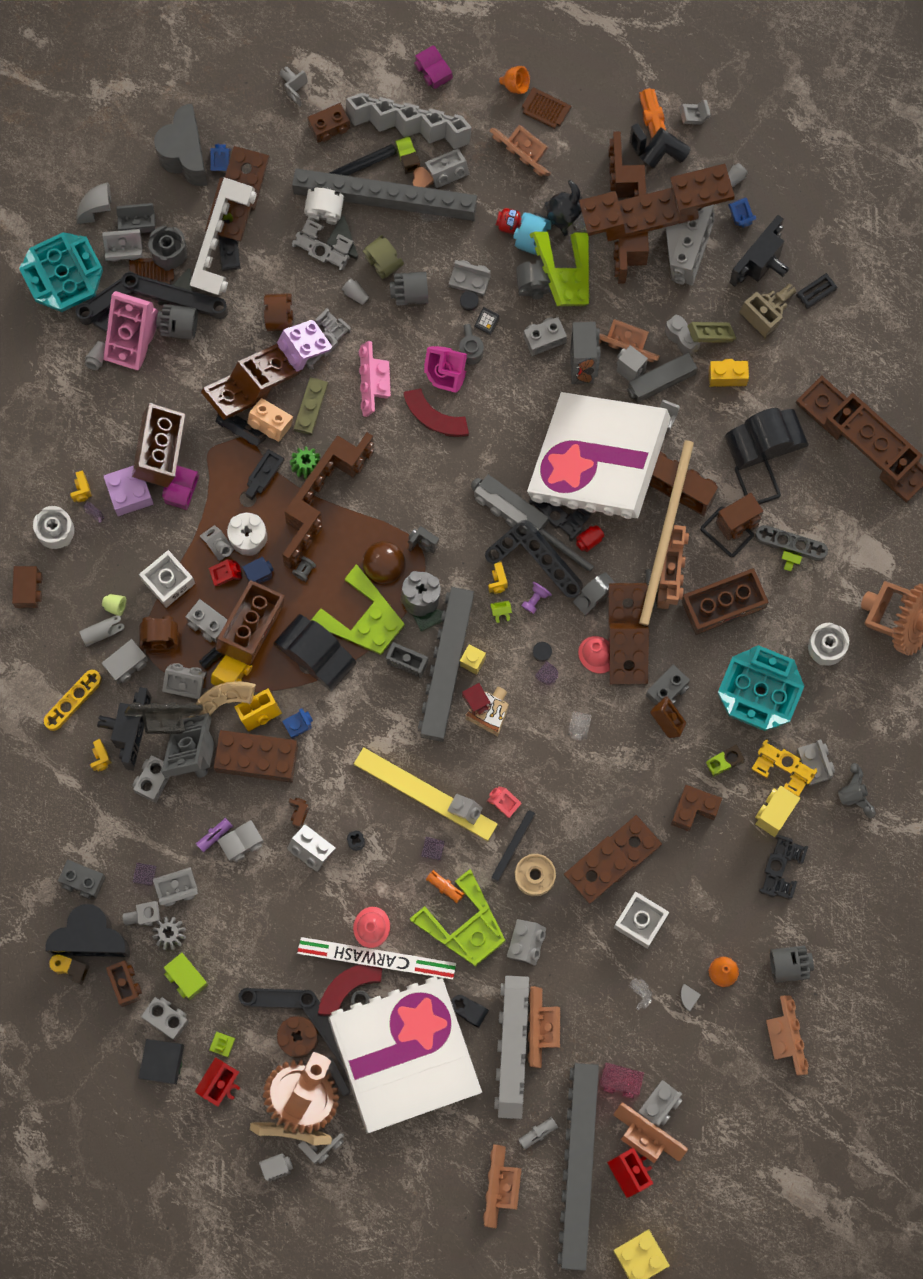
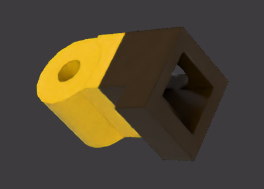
(62, 964)

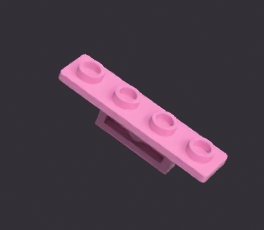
(374, 378)

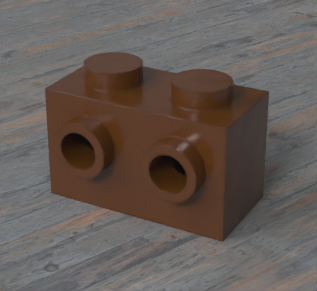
(329, 123)
(26, 587)
(123, 983)

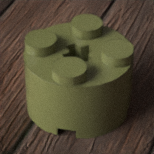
(383, 257)

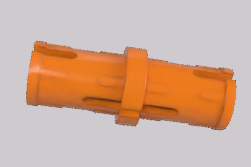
(445, 886)

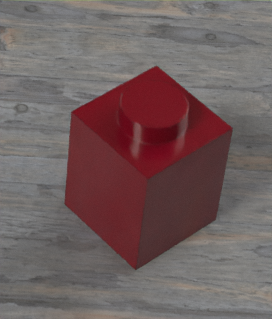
(476, 699)

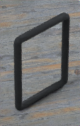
(773, 481)
(719, 544)

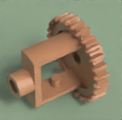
(909, 633)
(302, 1094)

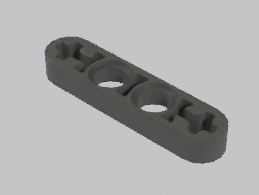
(792, 540)

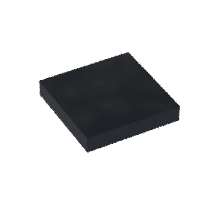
(161, 1061)

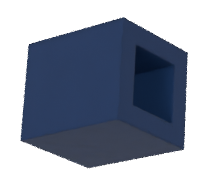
(258, 571)

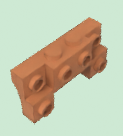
(670, 578)

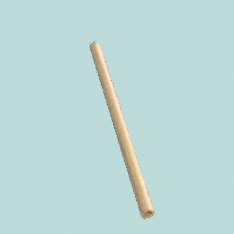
(666, 533)

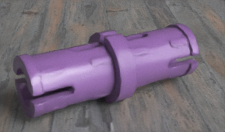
(204, 844)

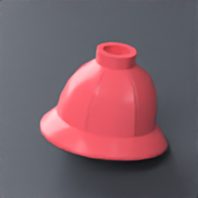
(595, 654)
(371, 927)

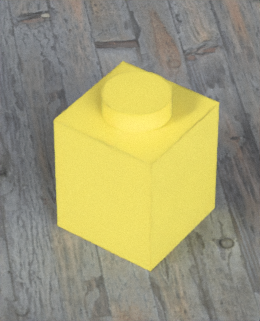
(472, 659)

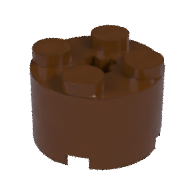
(278, 311)
(158, 635)
(293, 1026)

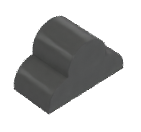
(180, 147)

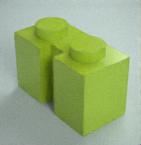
(185, 976)

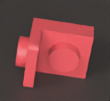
(504, 801)

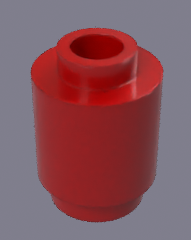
(589, 538)

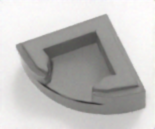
(689, 997)

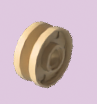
(543, 866)

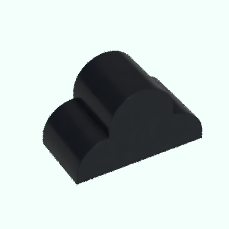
(765, 437)
(315, 651)
(87, 935)

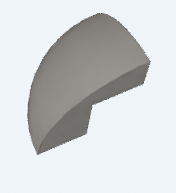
(95, 200)

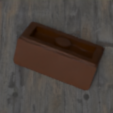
(668, 718)

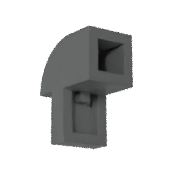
(593, 593)

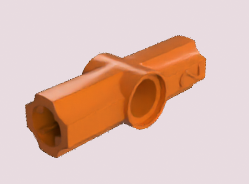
(652, 113)

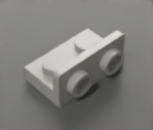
(447, 168)
(470, 277)
(183, 681)
(814, 757)
(660, 1103)

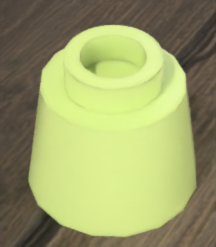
(114, 604)

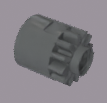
(409, 288)
(177, 321)
(791, 964)

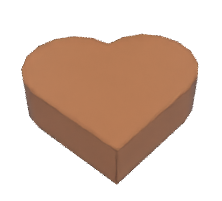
(422, 178)

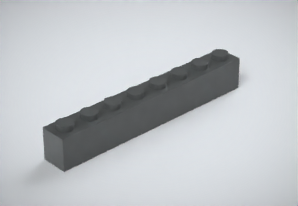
(447, 664)

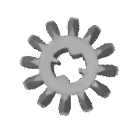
(175, 928)

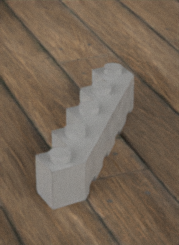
(408, 119)
(512, 1047)

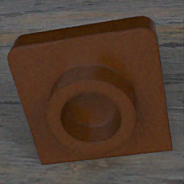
(299, 816)

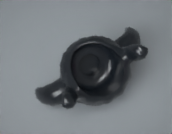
(564, 208)

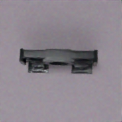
(571, 522)
(782, 850)

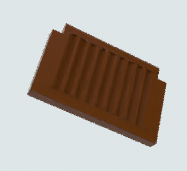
(545, 108)
(147, 268)

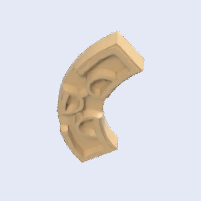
(226, 693)
(271, 1129)

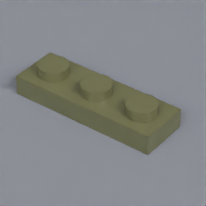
(711, 332)
(311, 406)

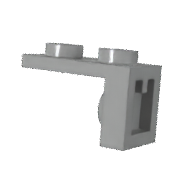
(310, 1149)

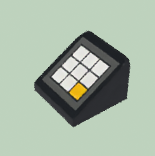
(487, 321)

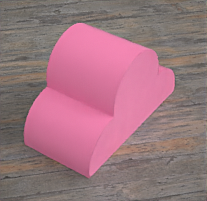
(129, 330)

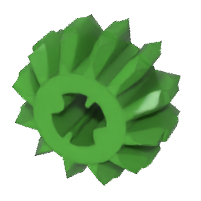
(303, 456)

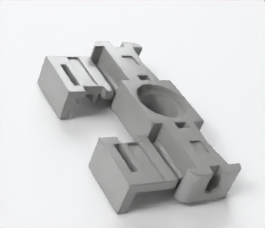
(334, 256)
(335, 329)

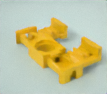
(801, 771)

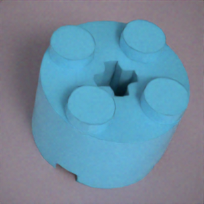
(530, 224)

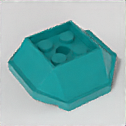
(56, 255)
(767, 670)

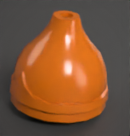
(516, 80)
(723, 971)

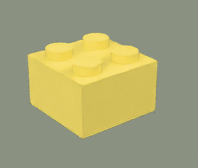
(779, 807)
(641, 1257)

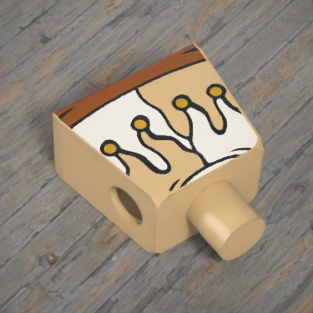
(494, 718)

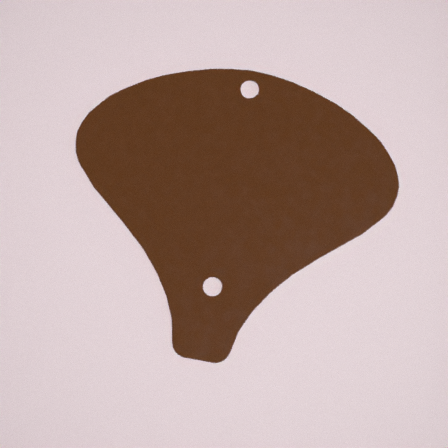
(333, 550)

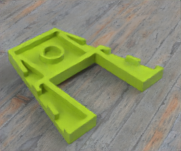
(567, 285)
(378, 624)
(477, 936)

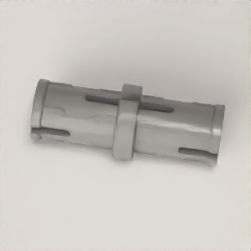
(538, 1133)

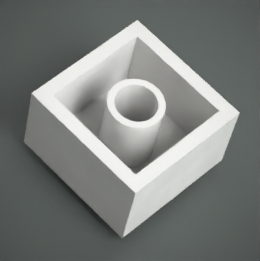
(167, 578)
(641, 920)

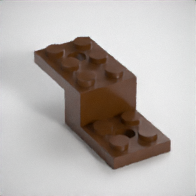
(254, 178)
(249, 381)
(626, 636)
(612, 859)

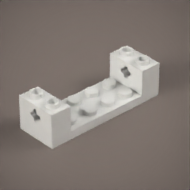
(234, 192)

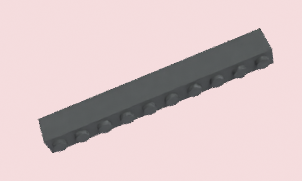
(389, 194)
(579, 1170)

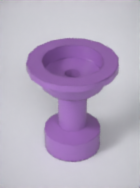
(539, 592)

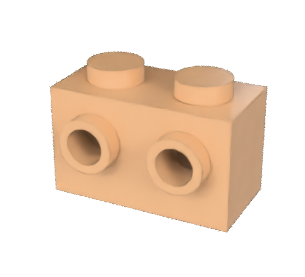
(269, 420)

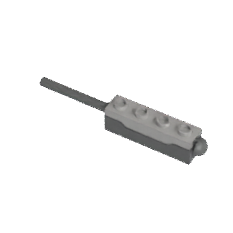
(514, 509)

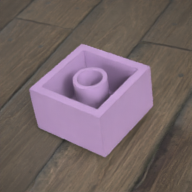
(127, 492)

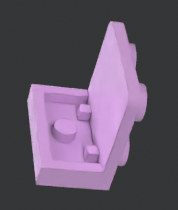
(302, 343)

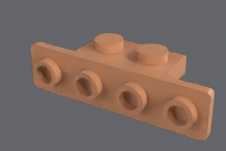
(526, 146)
(624, 335)
(543, 1027)
(786, 1037)
(647, 1137)
(502, 1188)

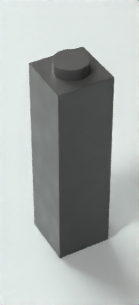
(662, 378)

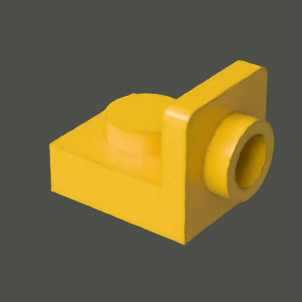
(83, 488)
(498, 575)
(100, 752)

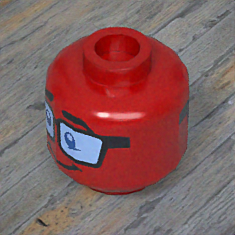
(508, 220)

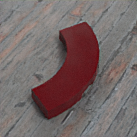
(432, 418)
(344, 984)

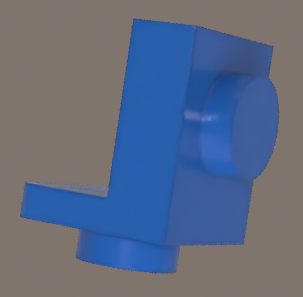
(741, 212)

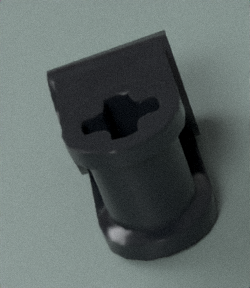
(472, 1012)

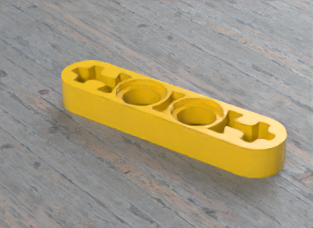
(70, 698)

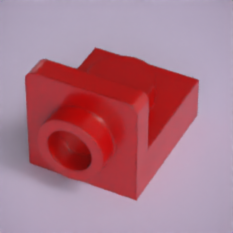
(225, 572)

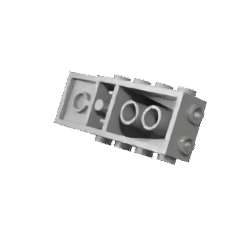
(687, 245)

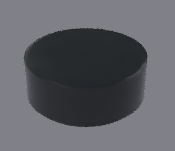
(469, 300)
(542, 651)

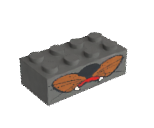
(584, 352)

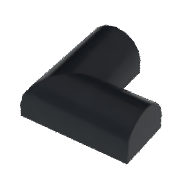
(663, 143)

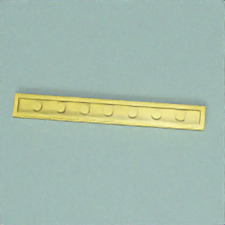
(420, 791)

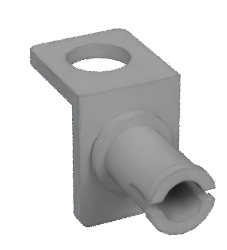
(294, 83)
(217, 542)
(143, 915)

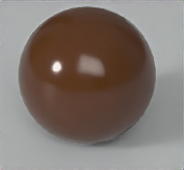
(383, 562)

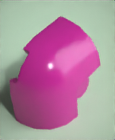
(445, 368)

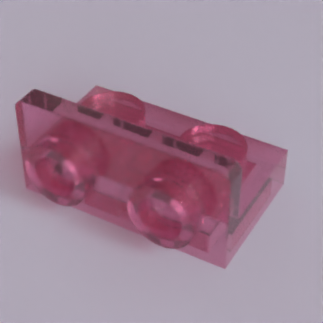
(621, 1080)

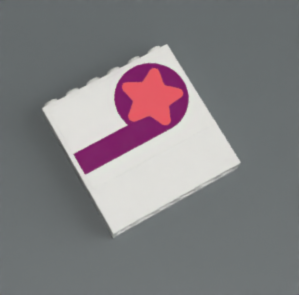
(599, 455)
(404, 1054)

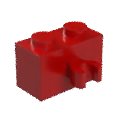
(217, 1082)
(630, 1172)

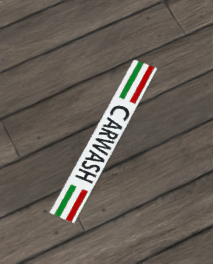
(376, 958)

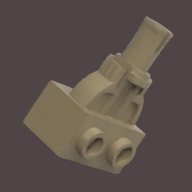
(766, 311)

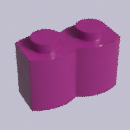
(433, 67)
(181, 488)

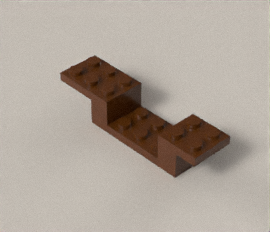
(627, 182)
(657, 208)
(867, 433)
(305, 517)

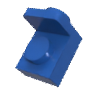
(219, 157)
(298, 723)

